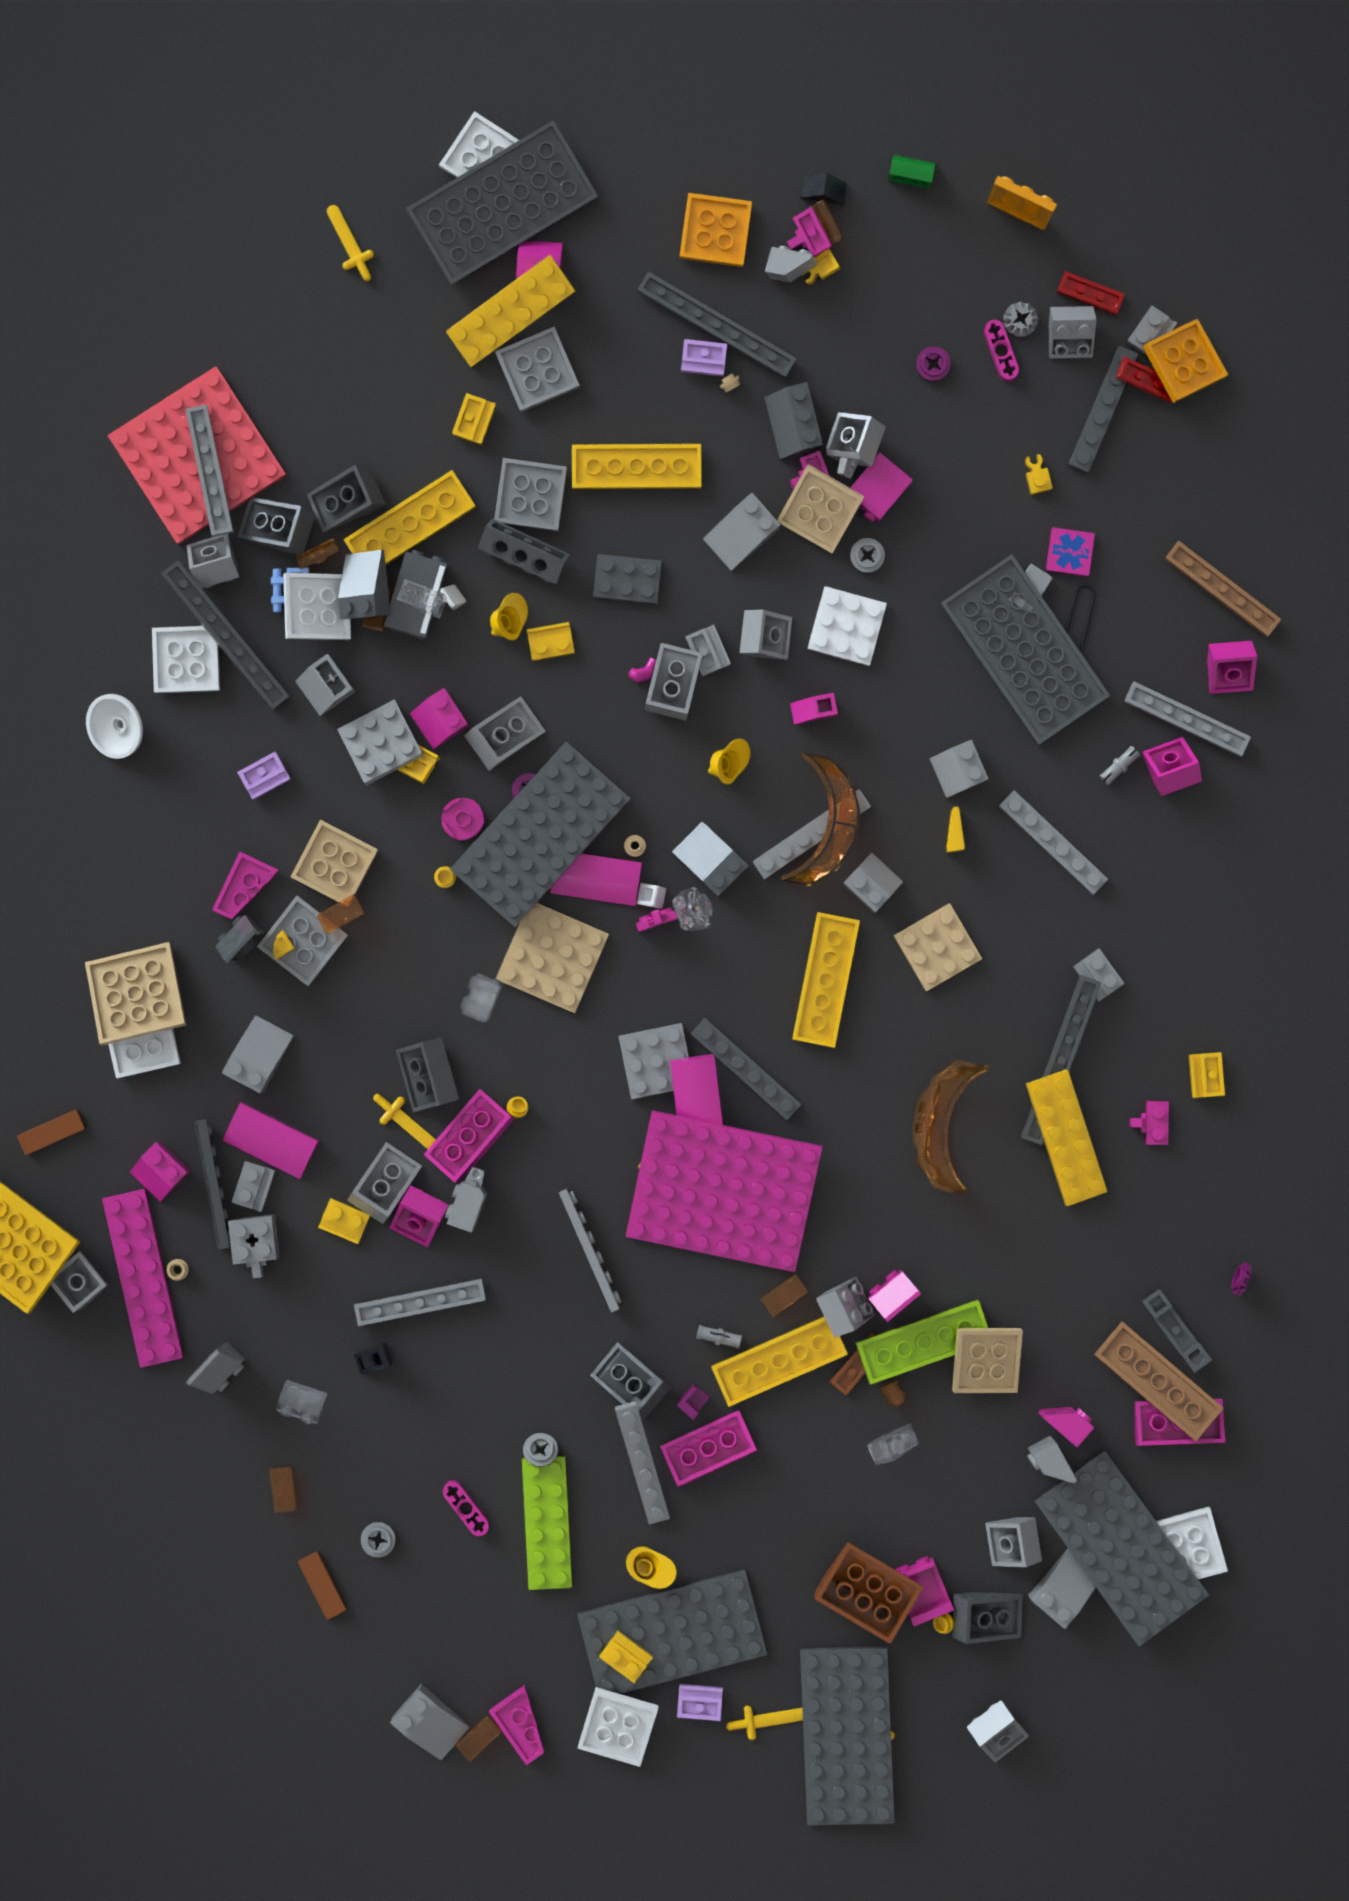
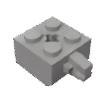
(854, 442)
(468, 1202)
(245, 1251)

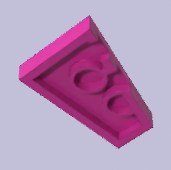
(243, 884)
(519, 1725)

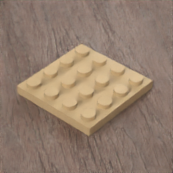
(552, 957)
(135, 993)

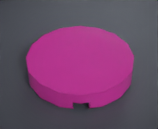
(462, 819)

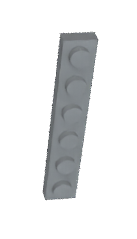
(209, 470)
(1187, 719)
(798, 842)
(1053, 842)
(594, 1258)
(420, 1302)
(642, 1462)

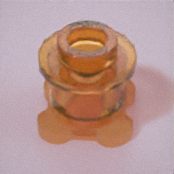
(893, 1393)

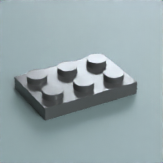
(627, 579)

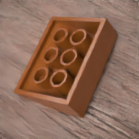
(868, 1592)

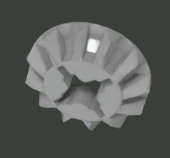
(1019, 329)
(867, 545)
(540, 1440)
(369, 1544)

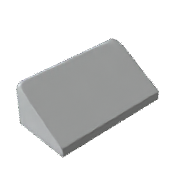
(1040, 581)

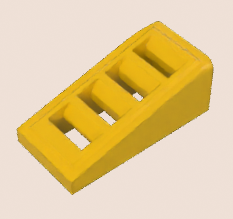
(955, 837)

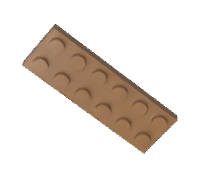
(1158, 1381)

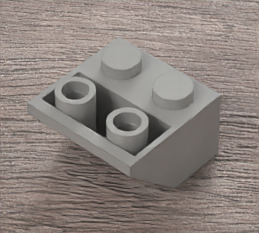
(1071, 332)
(324, 685)
(845, 1307)

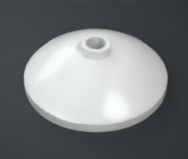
(106, 727)

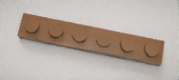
(1222, 589)

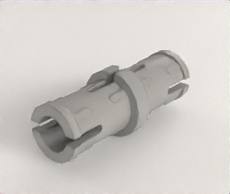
(1119, 765)
(718, 1336)

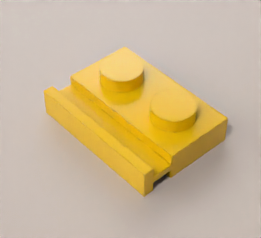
(474, 419)
(550, 641)
(422, 767)
(1206, 1075)
(344, 1221)
(626, 1656)

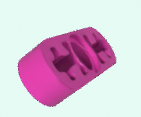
(990, 337)
(461, 1491)

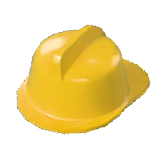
(509, 617)
(731, 761)
(650, 1568)

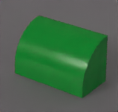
(911, 171)

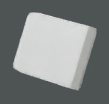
(454, 597)
(651, 895)

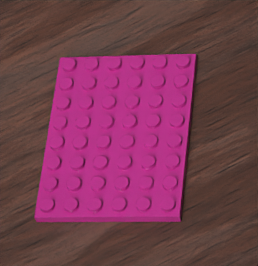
(723, 1191)

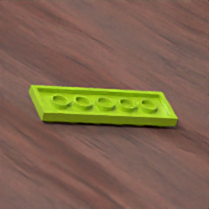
(917, 1342)
(547, 1525)

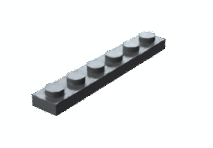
(1100, 414)
(745, 1069)
(211, 1174)

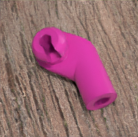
(643, 674)

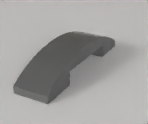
(1176, 1331)

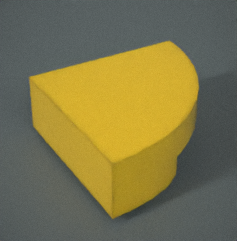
(282, 945)

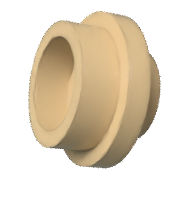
(730, 382)
(634, 838)
(177, 1276)

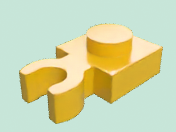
(825, 266)
(1038, 478)

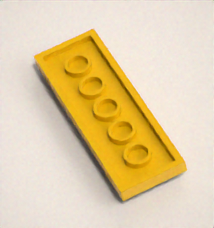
(510, 311)
(636, 466)
(413, 519)
(825, 979)
(1066, 1137)
(778, 1361)

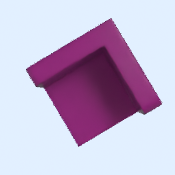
(692, 1401)

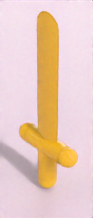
(357, 258)
(394, 1112)
(764, 1720)

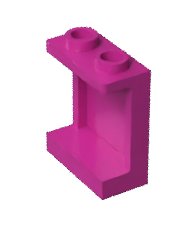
(881, 487)
(933, 1599)

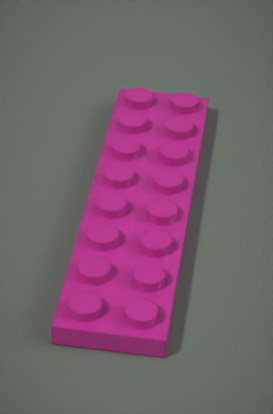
(143, 1278)

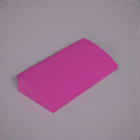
(600, 880)
(696, 1088)
(469, 1136)
(270, 1140)
(1156, 1429)
(708, 1448)

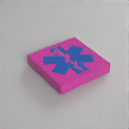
(1070, 552)

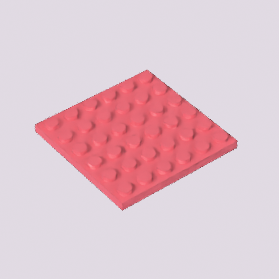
(164, 463)

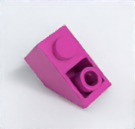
(814, 708)

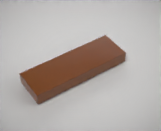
(51, 1132)
(849, 1373)
(322, 1585)

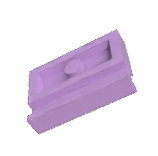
(703, 357)
(264, 775)
(699, 1702)

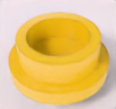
(444, 877)
(517, 1107)
(943, 1623)

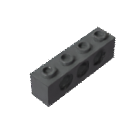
(534, 548)

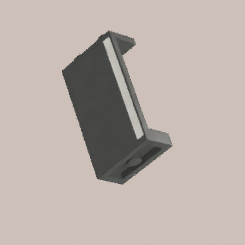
(424, 572)

